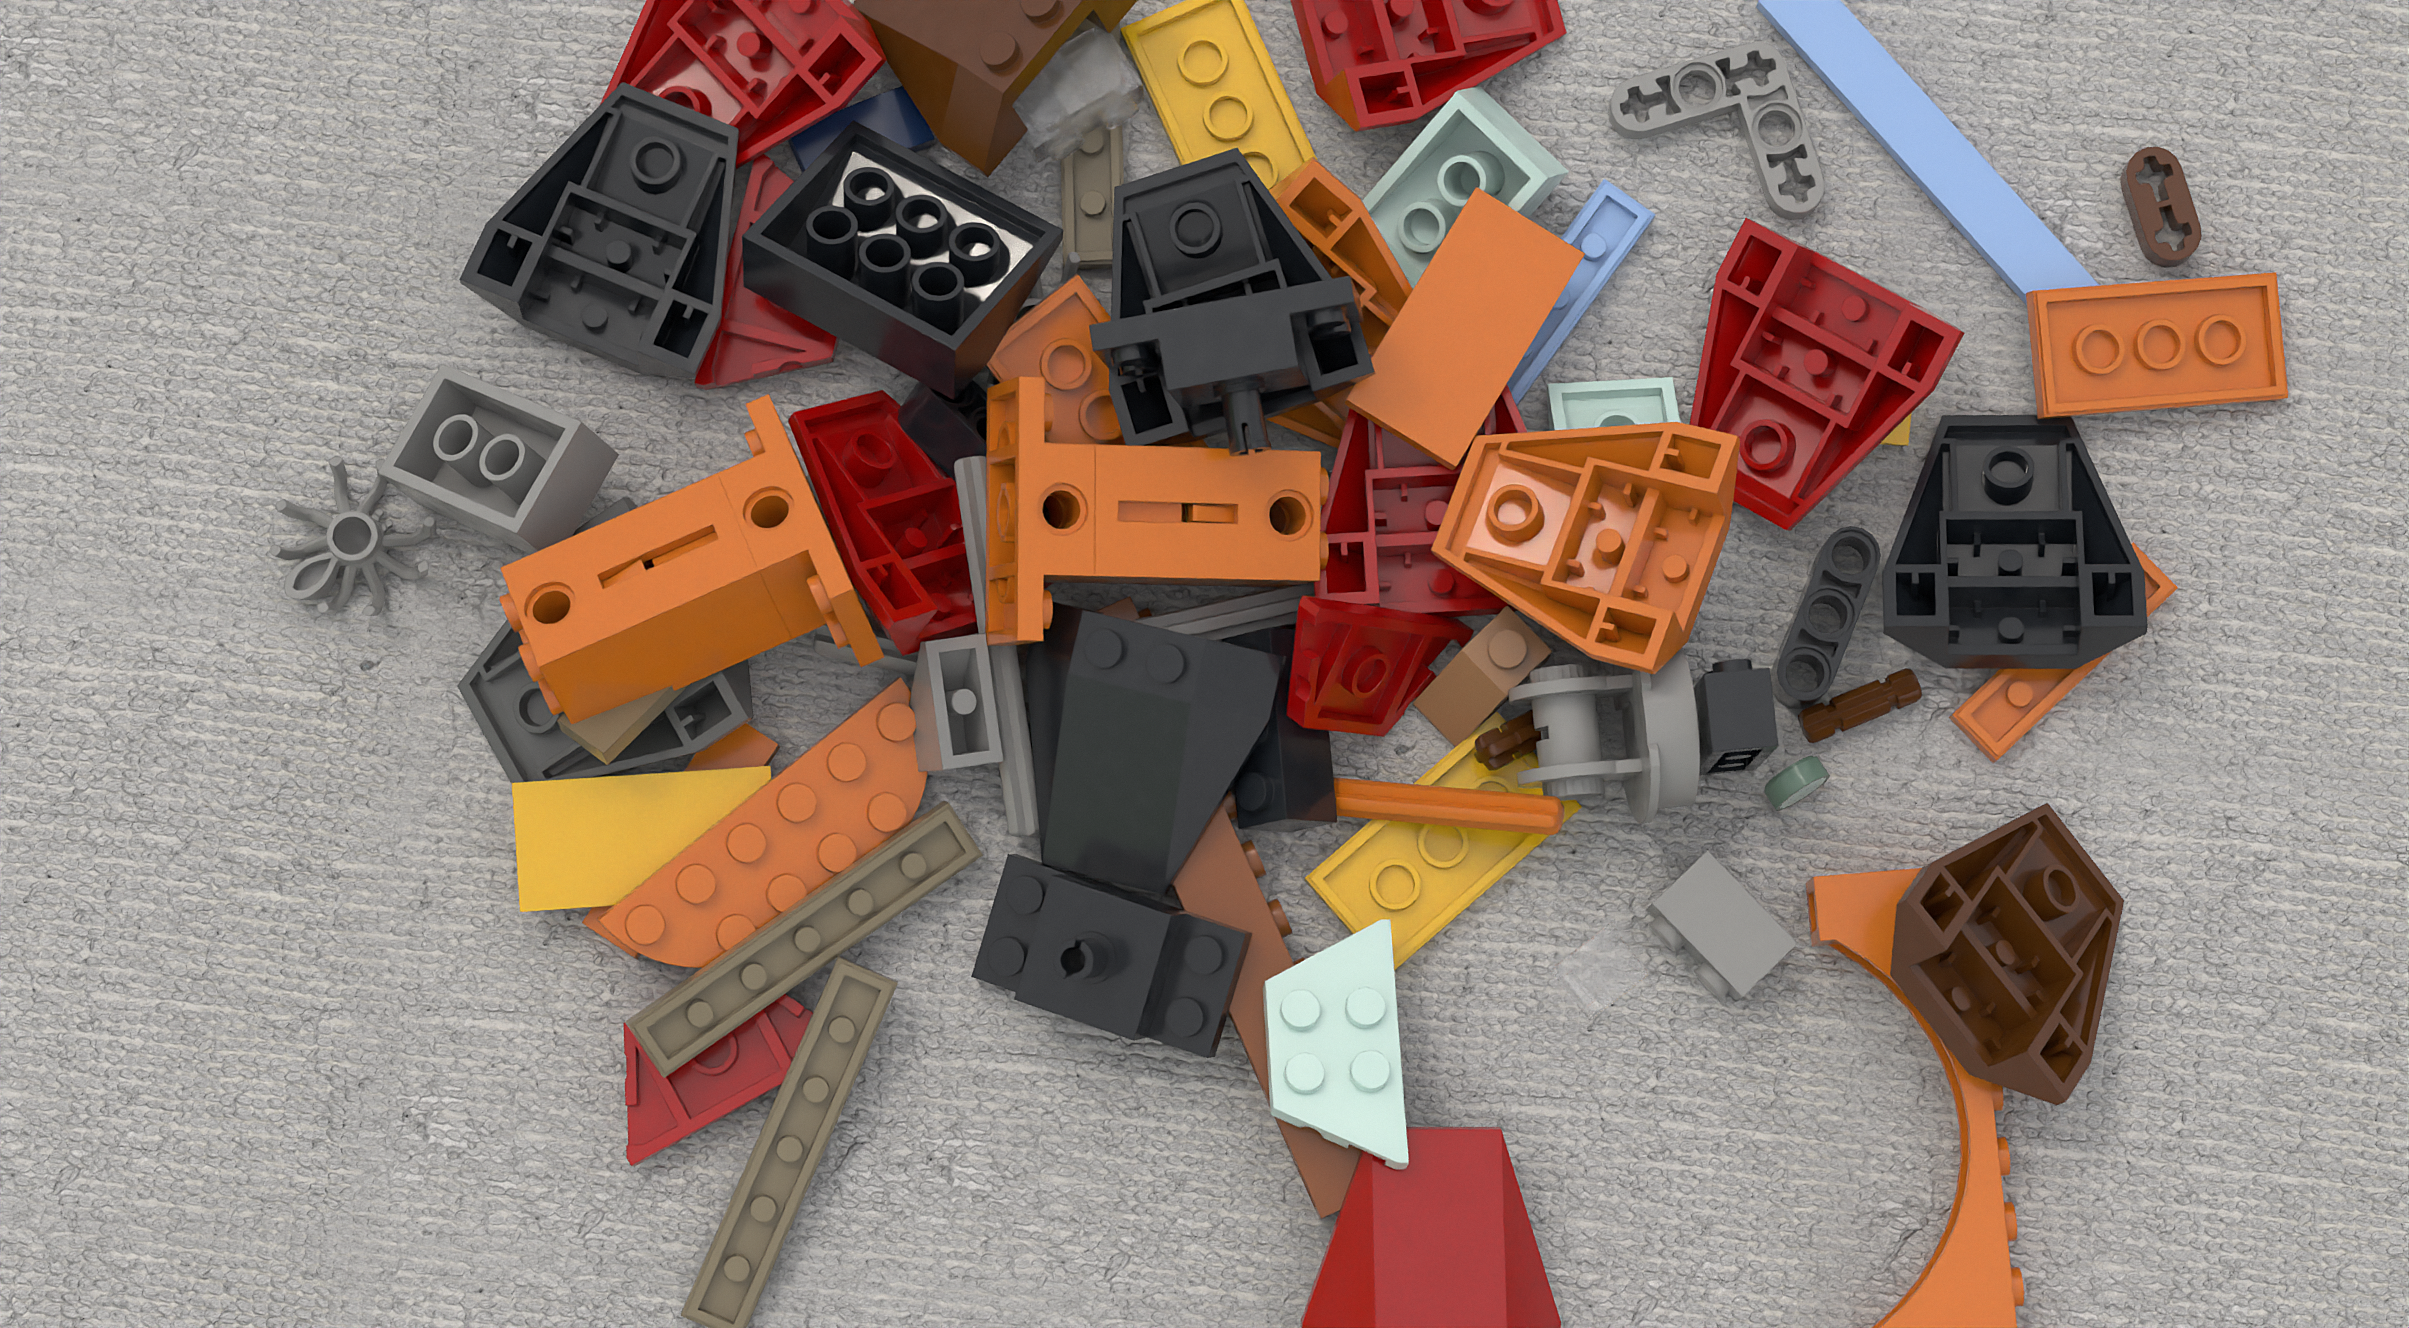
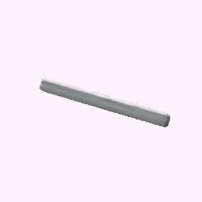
(1017, 765)

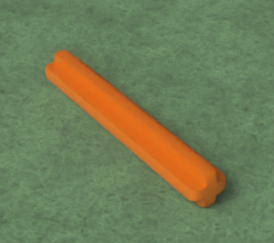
(1448, 806)

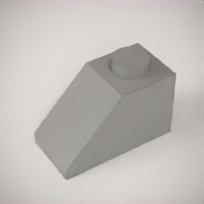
(954, 705)

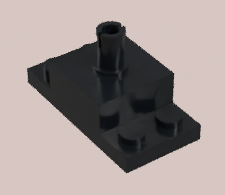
(1232, 348)
(1110, 957)

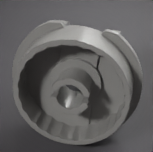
(1657, 729)

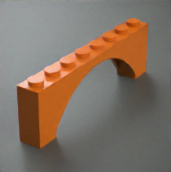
(1970, 1271)

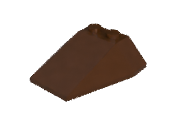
(975, 59)
(2011, 953)

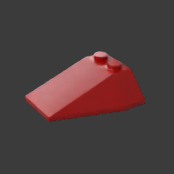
(1408, 57)
(752, 62)
(1808, 369)
(890, 518)
(1385, 519)
(1434, 1242)

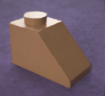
(1481, 675)

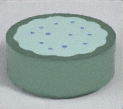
(1796, 782)

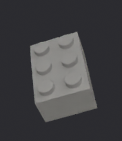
(498, 462)

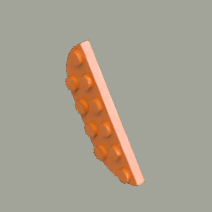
(781, 840)

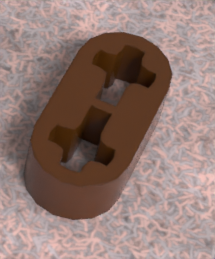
(2146, 211)

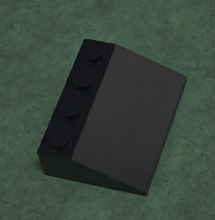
(899, 258)

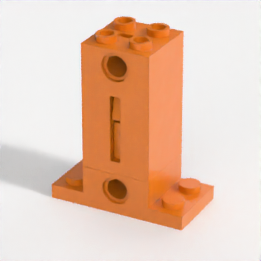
(1134, 514)
(685, 584)

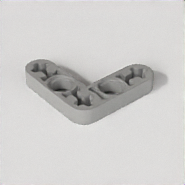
(1751, 105)

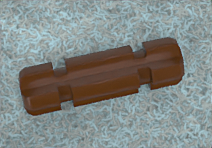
(1860, 705)
(1517, 737)

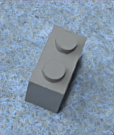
(1719, 928)

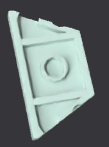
(1339, 1045)

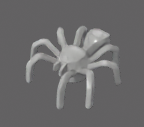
(353, 542)

